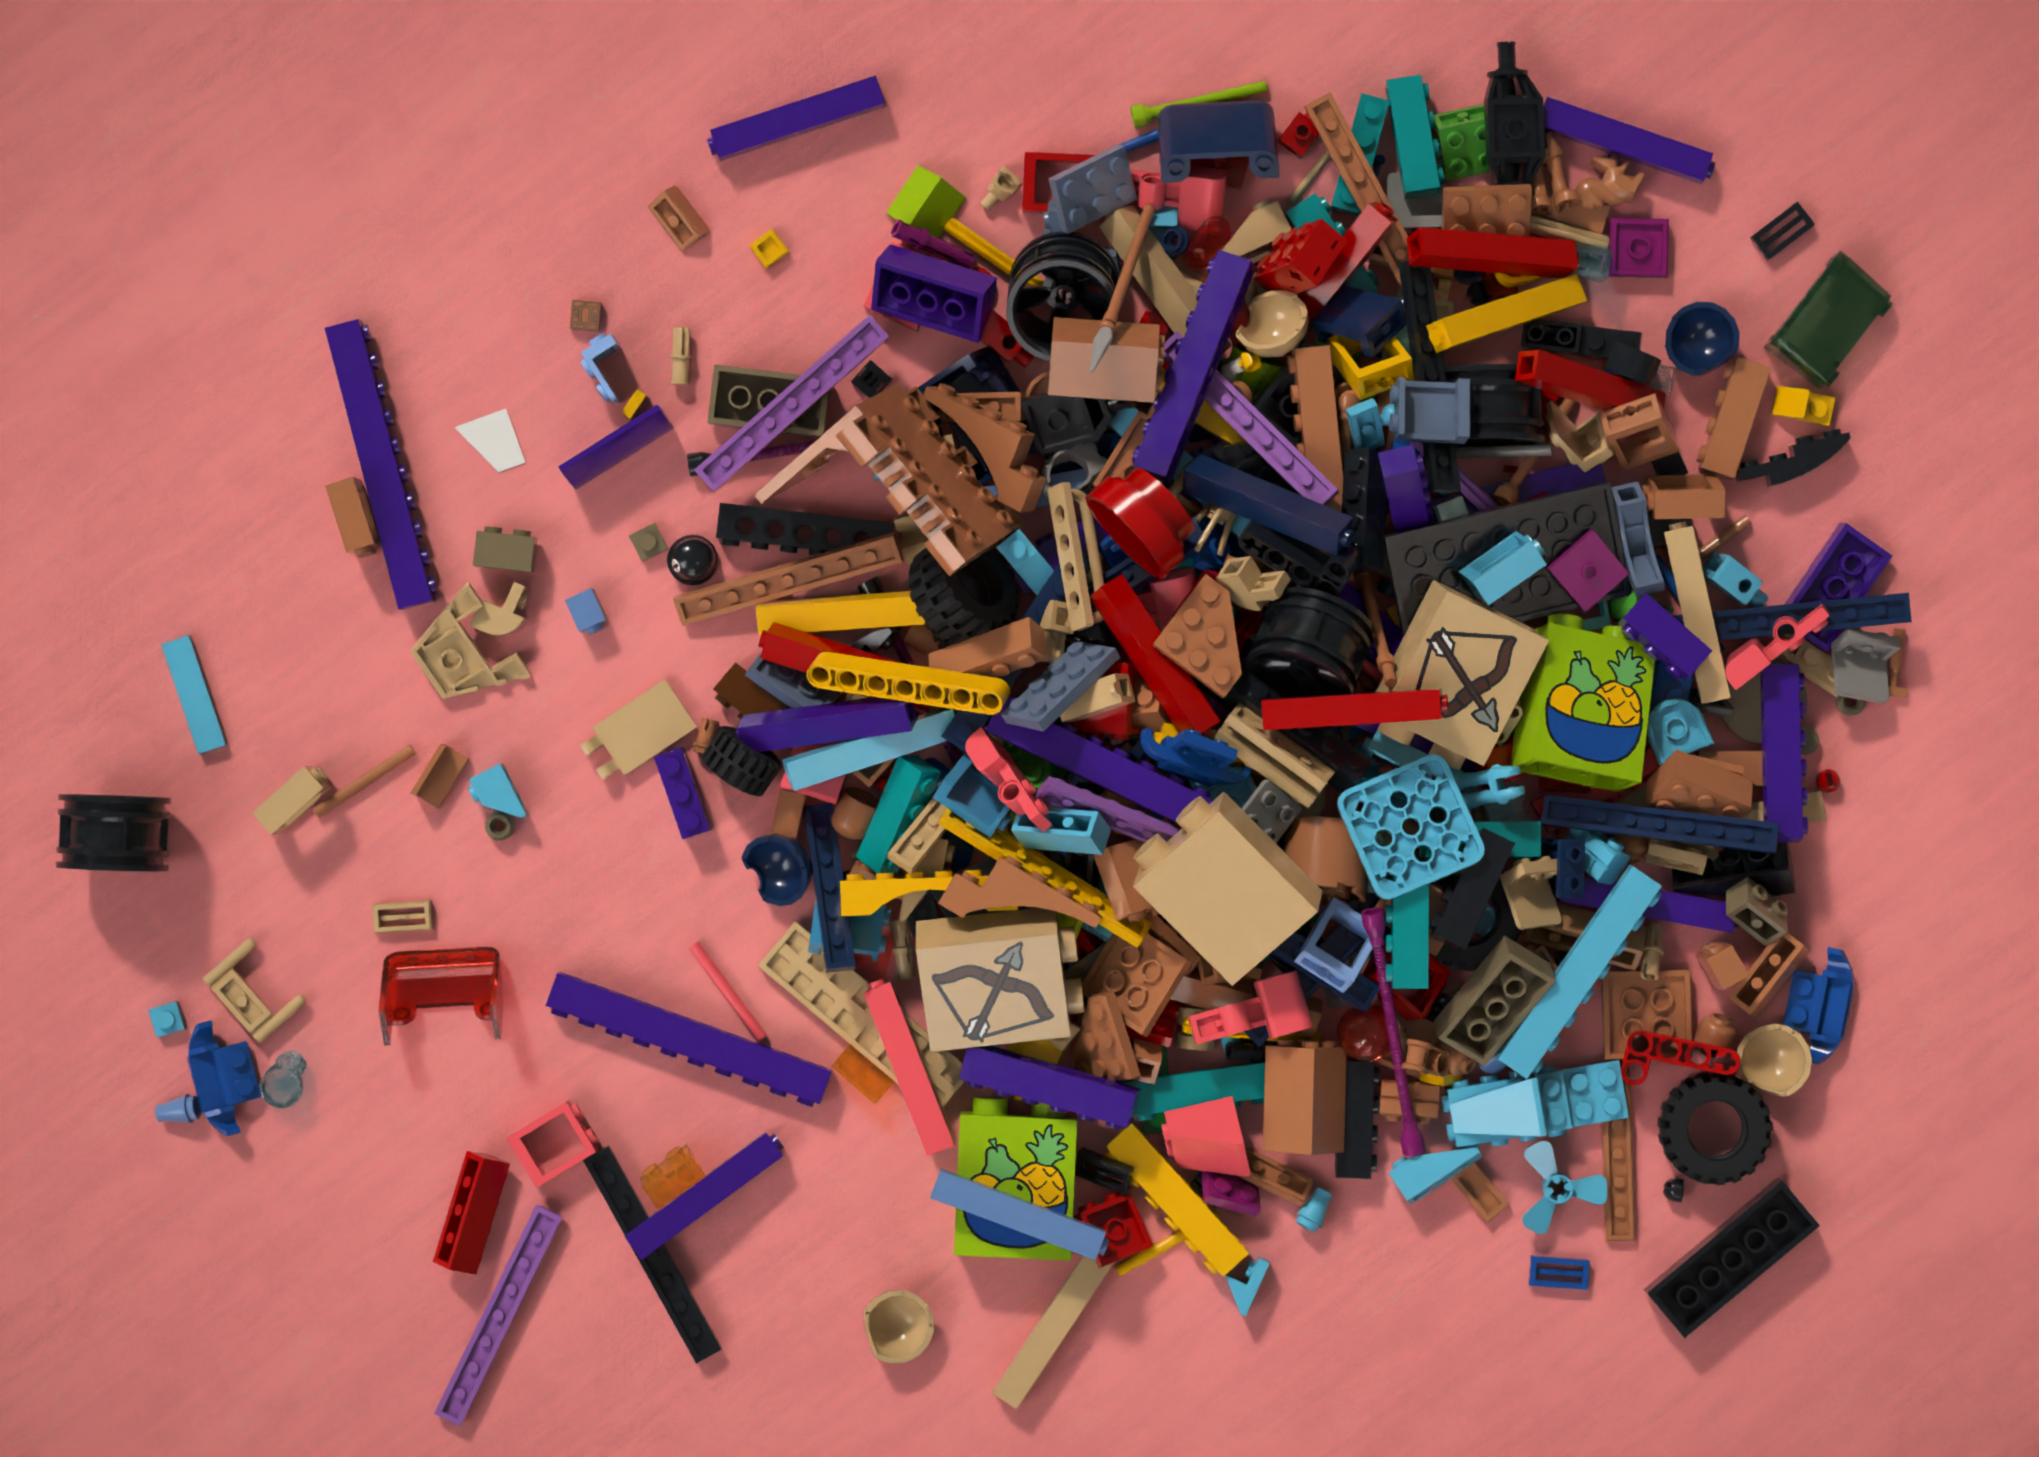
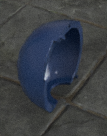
(1701, 338)
(781, 868)

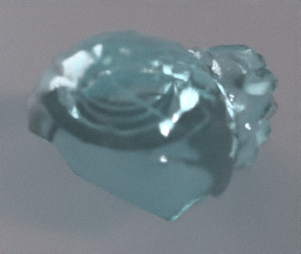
(283, 1080)

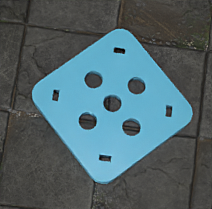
(1380, 815)

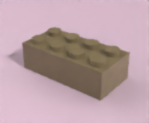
(744, 392)
(1494, 1000)

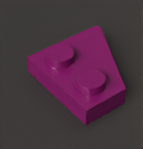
(1230, 1193)

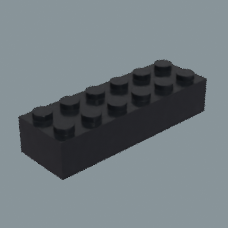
(1731, 1257)

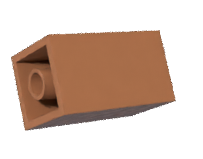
(1126, 371)
(1304, 1097)

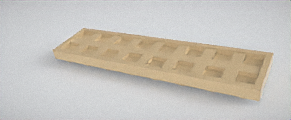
(842, 1005)

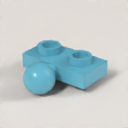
(1367, 423)

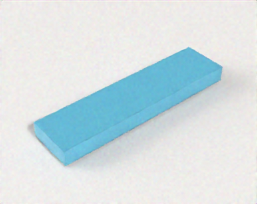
(194, 694)

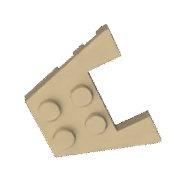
(452, 657)

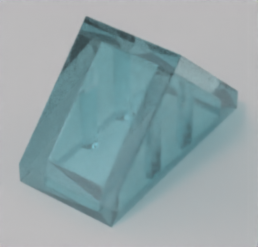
(1593, 263)

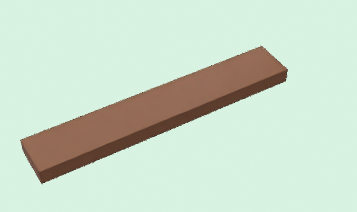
(1618, 1172)

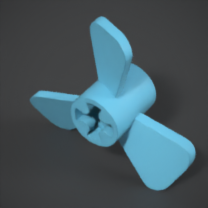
(1543, 1160)

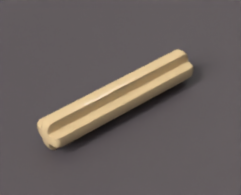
(1566, 232)

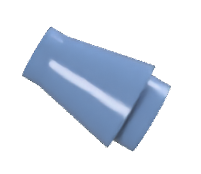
(179, 1110)

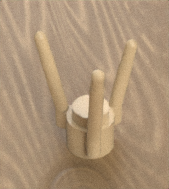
(1218, 515)

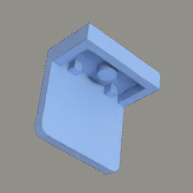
(600, 348)

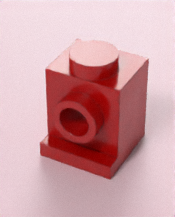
(1295, 143)

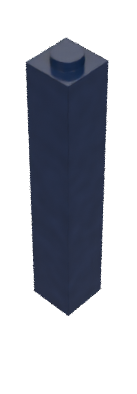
(1268, 504)

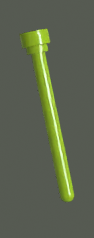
(1144, 114)

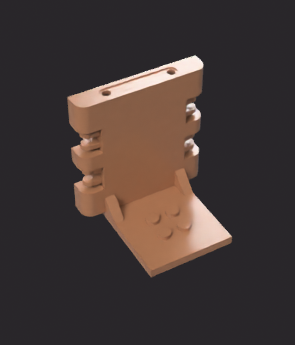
(921, 470)

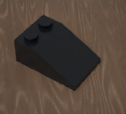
(1276, 404)

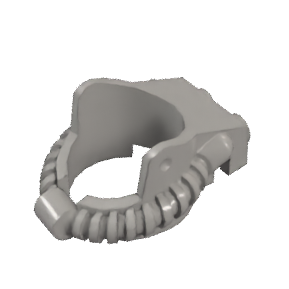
(1085, 456)

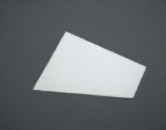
(494, 440)

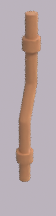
(1385, 660)

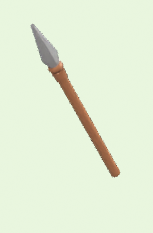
(1108, 324)

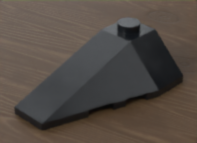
(1733, 865)

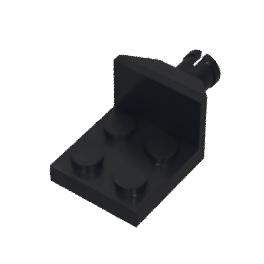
(1067, 420)

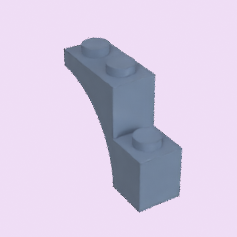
(1636, 539)

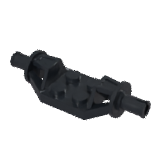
(1513, 122)

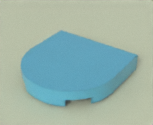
(1677, 726)

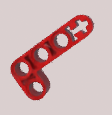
(1682, 1058)

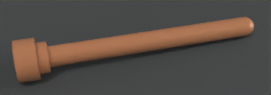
(1509, 491)

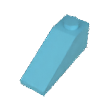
(1026, 560)
(1426, 1172)

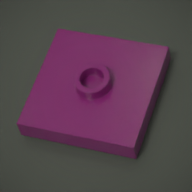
(1639, 247)
(1588, 570)

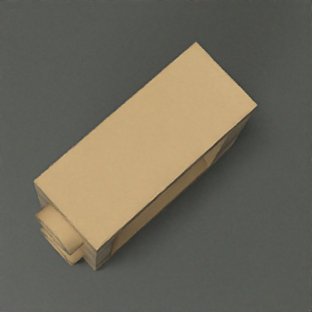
(292, 799)

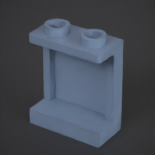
(1430, 411)

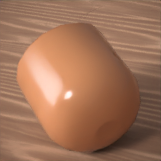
(851, 816)

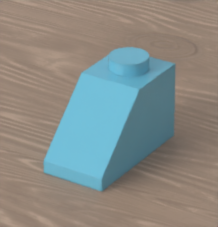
(497, 791)

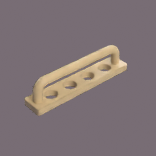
(1060, 498)

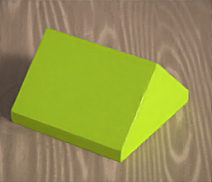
(926, 202)

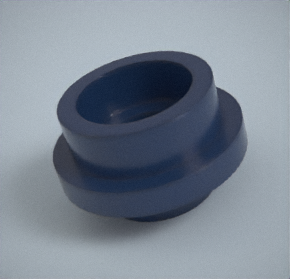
(1168, 240)

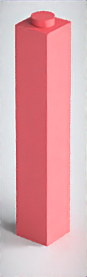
(908, 1066)

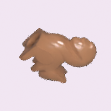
(1614, 187)

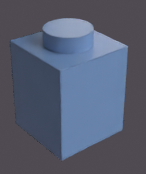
(587, 611)

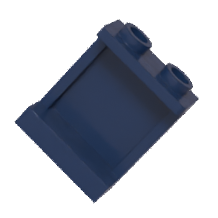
(1361, 317)
(1570, 866)

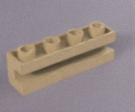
(1274, 756)

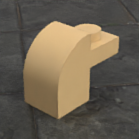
(1248, 585)
(501, 620)

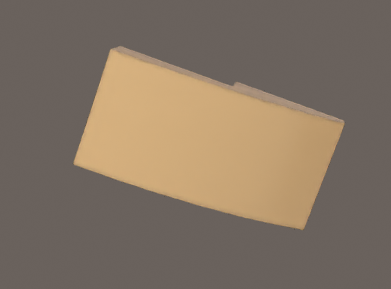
(1056, 627)

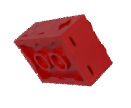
(1300, 258)

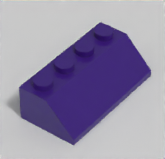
(933, 293)

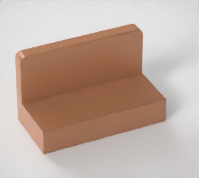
(440, 775)

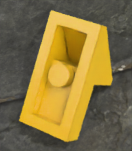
(1803, 405)

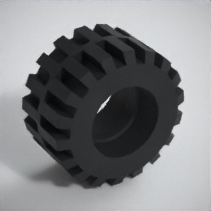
(739, 763)

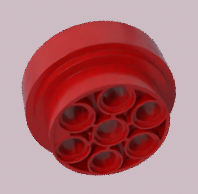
(1142, 520)

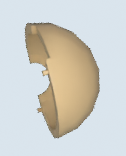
(1275, 324)
(1774, 1059)
(898, 1326)

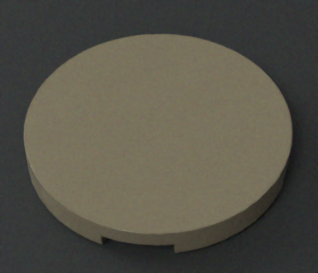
(1747, 709)

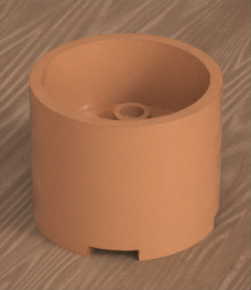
(1327, 857)

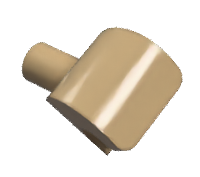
(1001, 188)

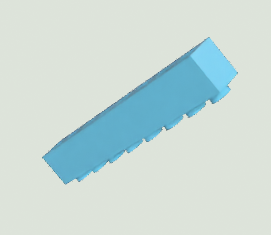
(1579, 971)

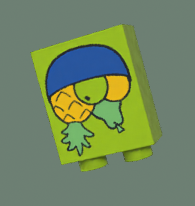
(1585, 707)
(1023, 1157)

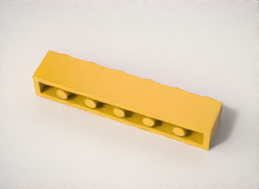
(1178, 1200)

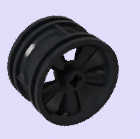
(1047, 256)
(1499, 406)
(1310, 644)
(113, 832)

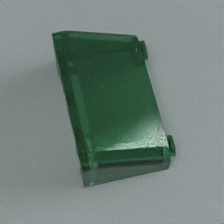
(1829, 320)

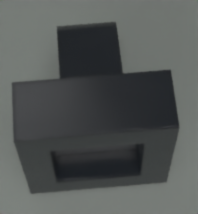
(871, 379)

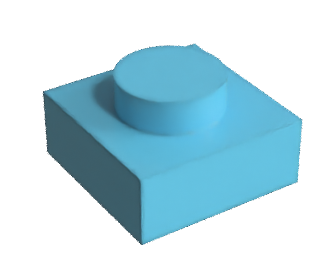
(167, 1019)

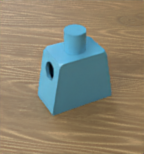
(1726, 574)

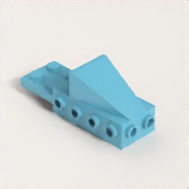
(1535, 1105)

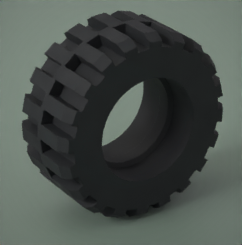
(968, 601)
(1479, 950)
(1754, 1136)

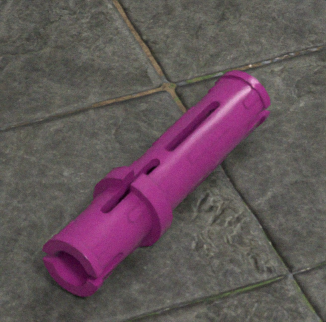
(922, 240)

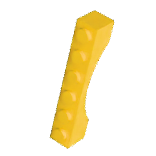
(867, 896)

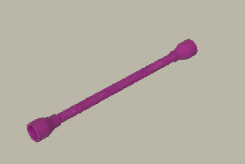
(1411, 1137)

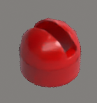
(1822, 783)

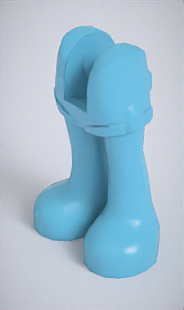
(1494, 778)

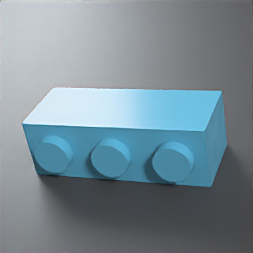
(1071, 832)

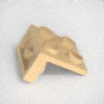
(1676, 856)

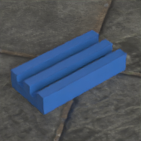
(1533, 1270)

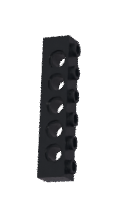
(732, 515)

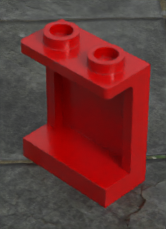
(1116, 721)

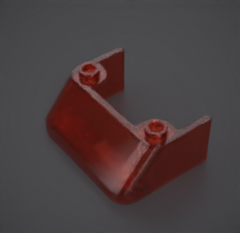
(440, 980)

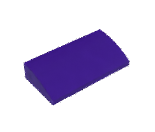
(616, 447)
(1841, 570)

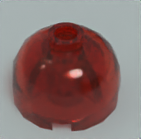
(1364, 1034)

